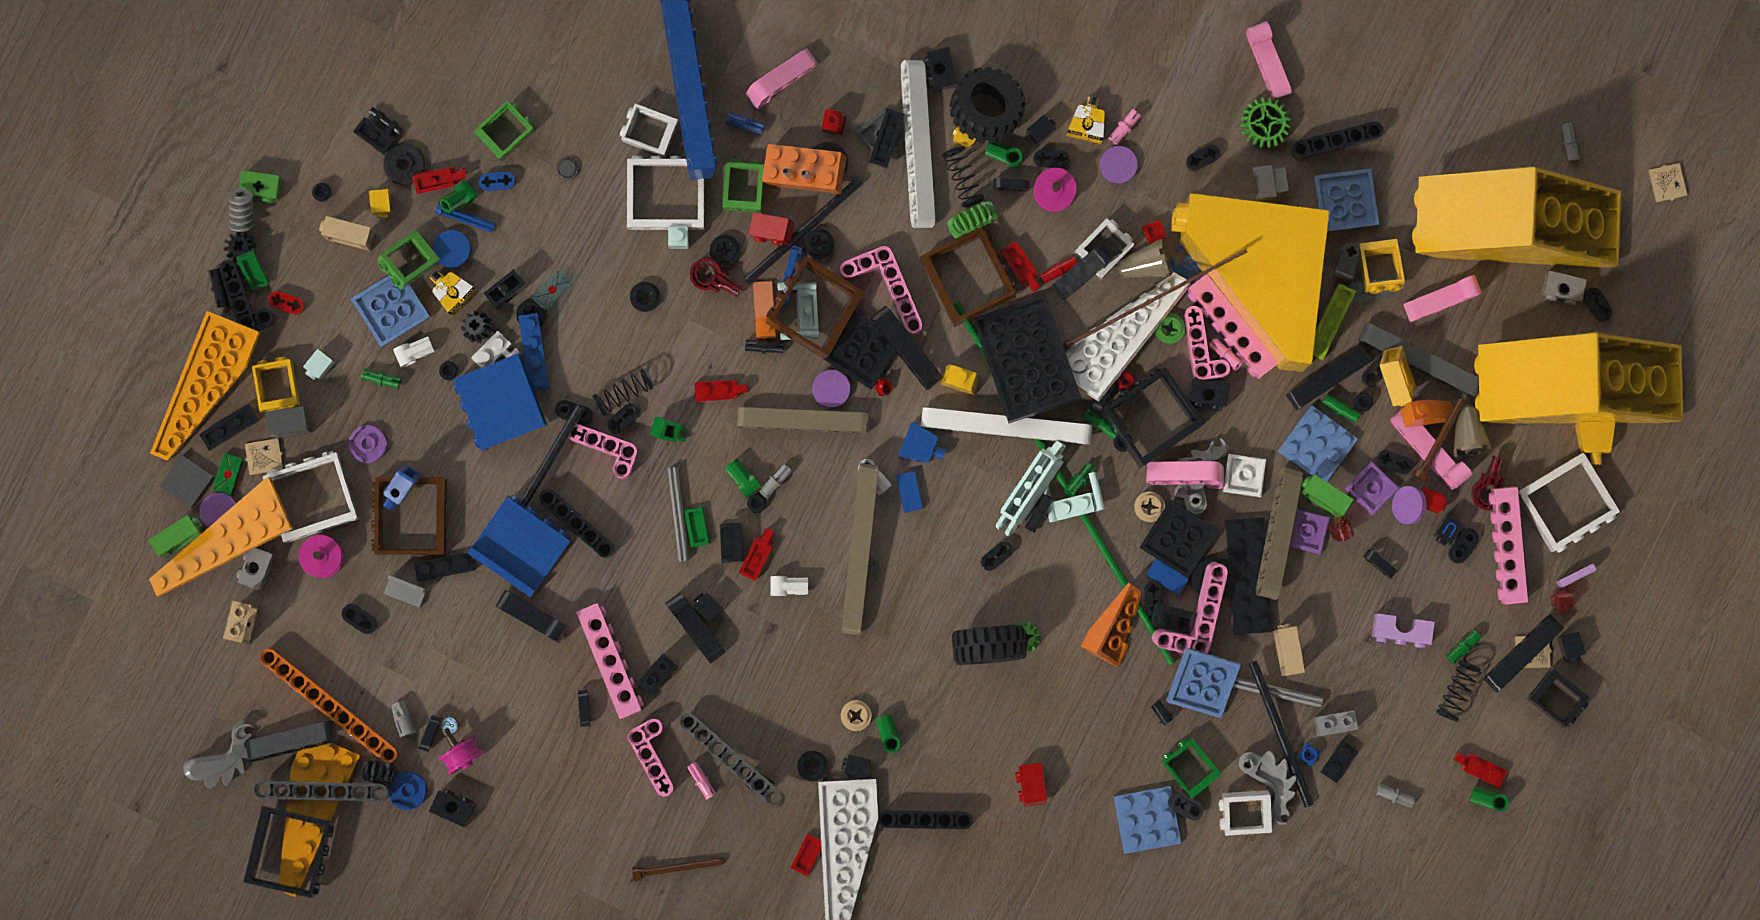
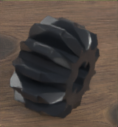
(235, 241)
(473, 322)
(378, 772)

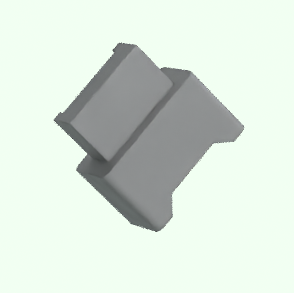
(1270, 182)

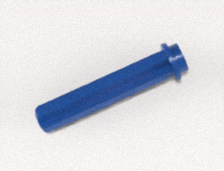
(467, 219)
(796, 253)

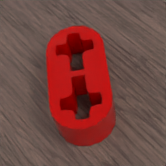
(285, 307)

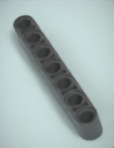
(1422, 360)
(724, 755)
(312, 794)

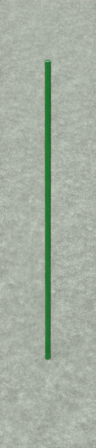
(1085, 518)

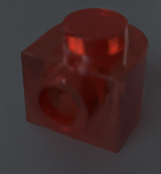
(1341, 529)
(1562, 601)

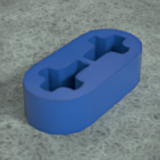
(496, 177)

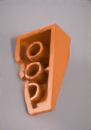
(1109, 633)

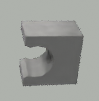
(288, 422)

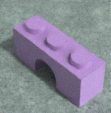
(1385, 628)

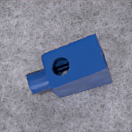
(920, 445)
(404, 481)

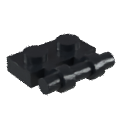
(374, 135)

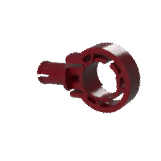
(724, 284)
(1485, 480)

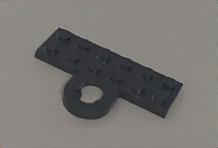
(1245, 551)

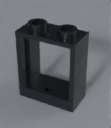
(1542, 686)

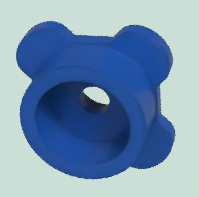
(1308, 749)

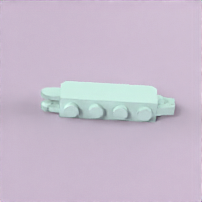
(1031, 487)

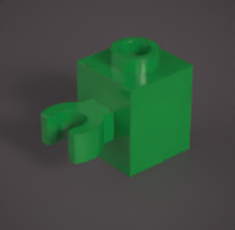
(667, 429)

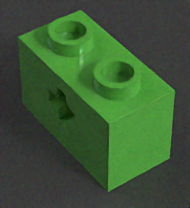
(270, 182)

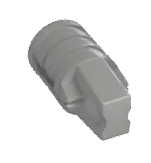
(403, 719)

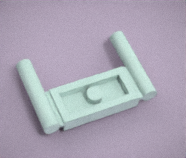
(806, 309)
(1076, 505)

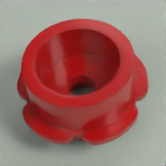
(1130, 380)
(883, 387)

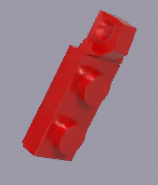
(438, 179)
(1020, 265)
(718, 390)
(757, 555)
(1481, 769)

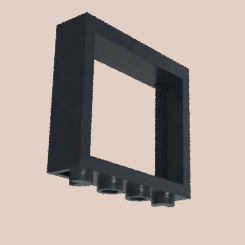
(1180, 398)
(257, 846)

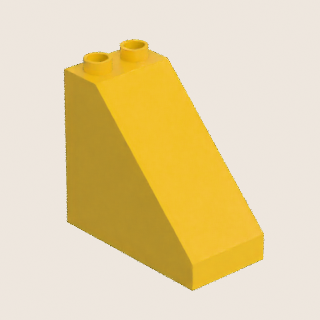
(1518, 218)
(1278, 277)
(1580, 380)

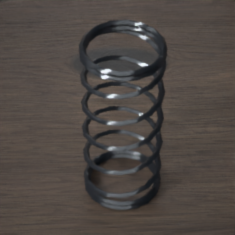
(973, 199)
(596, 398)
(1468, 666)

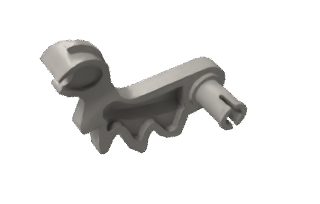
(1195, 493)
(221, 765)
(1265, 770)

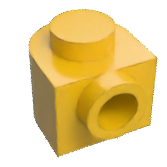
(962, 139)

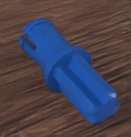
(745, 123)

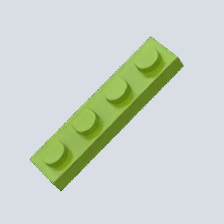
(1332, 319)

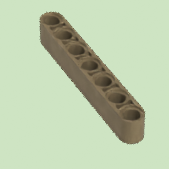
(803, 420)
(1279, 533)

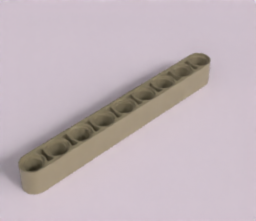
(860, 549)

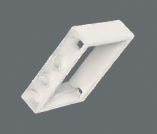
(657, 224)
(310, 463)
(1577, 535)

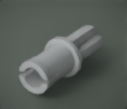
(1570, 142)
(775, 481)
(1395, 795)

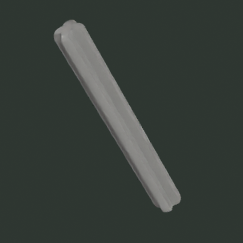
(678, 514)
(1280, 692)

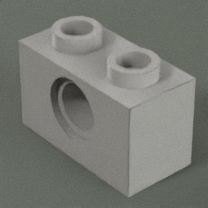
(1574, 285)
(257, 579)
(1336, 723)

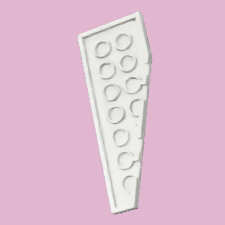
(1106, 353)
(847, 831)

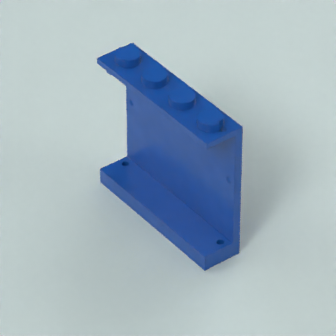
(499, 402)
(520, 545)

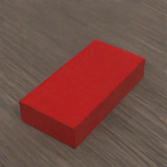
(807, 855)

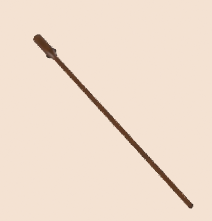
(1068, 344)

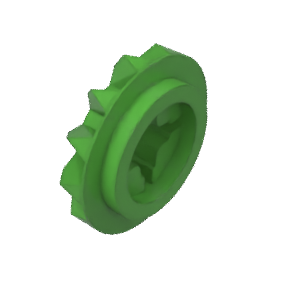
(1177, 324)
(1034, 641)

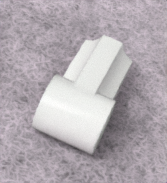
(409, 353)
(882, 483)
(783, 586)

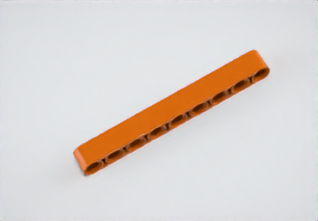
(320, 702)

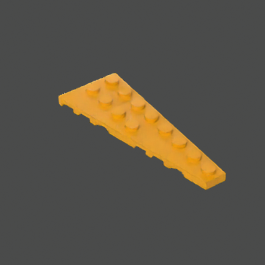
(242, 528)

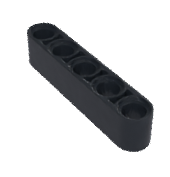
(1344, 134)
(906, 348)
(1329, 377)
(572, 515)
(1523, 653)
(291, 741)
(934, 824)

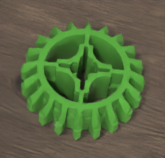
(1257, 124)
(972, 218)

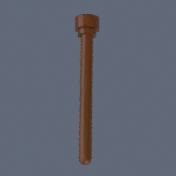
(1422, 472)
(640, 873)

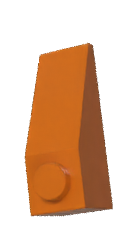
(763, 302)
(1425, 412)

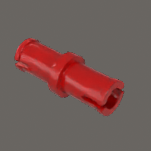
(1058, 270)

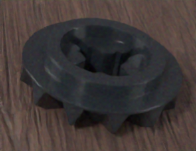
(825, 237)
(731, 244)
(646, 287)
(527, 306)
(821, 769)

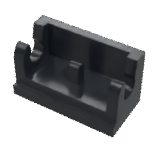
(731, 542)
(1173, 618)

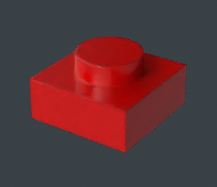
(1154, 232)

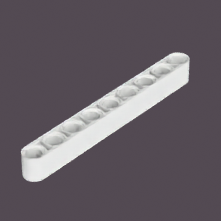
(917, 144)
(999, 425)

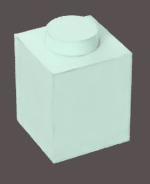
(678, 237)
(318, 365)

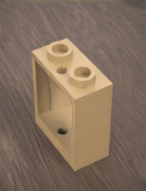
(347, 233)
(236, 626)
(1288, 650)

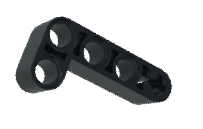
(1087, 268)
(242, 295)
(532, 616)
(695, 627)

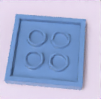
(1348, 198)
(389, 310)
(1317, 444)
(1203, 682)
(1146, 820)

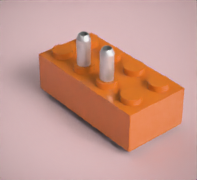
(804, 168)

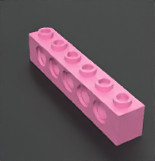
(1206, 285)
(1518, 593)
(586, 618)

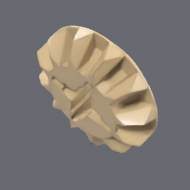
(1142, 500)
(855, 706)

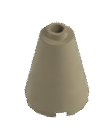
(1146, 262)
(1470, 435)

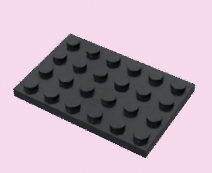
(1027, 359)

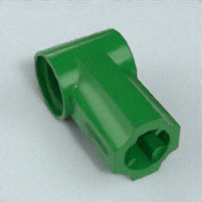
(1002, 152)
(461, 195)
(745, 482)
(888, 731)
(1487, 799)

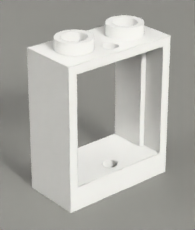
(667, 137)
(1080, 252)
(1264, 796)

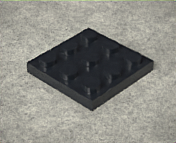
(861, 351)
(1179, 538)

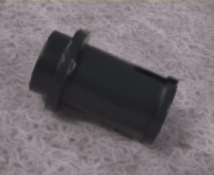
(1161, 713)

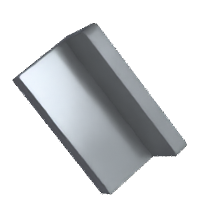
(405, 591)

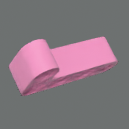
(1268, 60)
(779, 78)
(1442, 298)
(1201, 343)
(600, 446)
(1183, 473)
(654, 760)

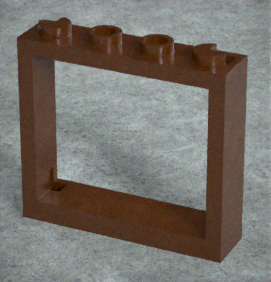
(993, 254)
(829, 276)
(377, 524)

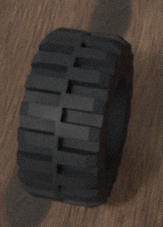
(994, 84)
(989, 644)

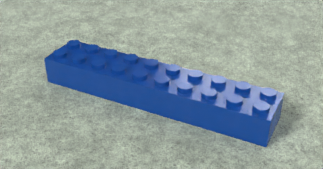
(689, 88)

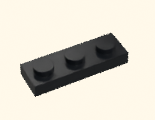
(886, 138)
(229, 427)
(443, 566)

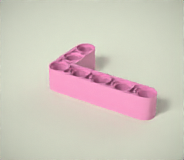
(891, 283)
(1443, 466)
(1209, 618)

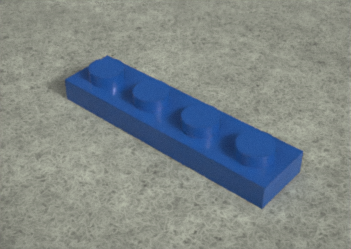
(534, 351)

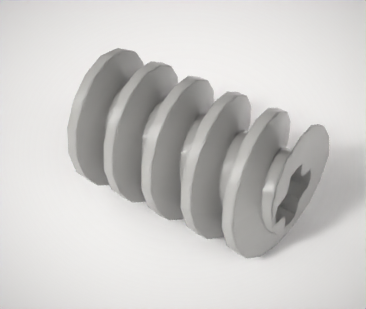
(241, 210)

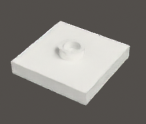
(1244, 475)

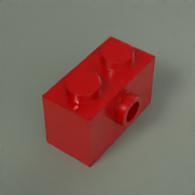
(771, 228)
(1032, 785)

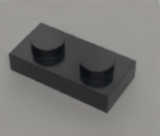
(1338, 761)

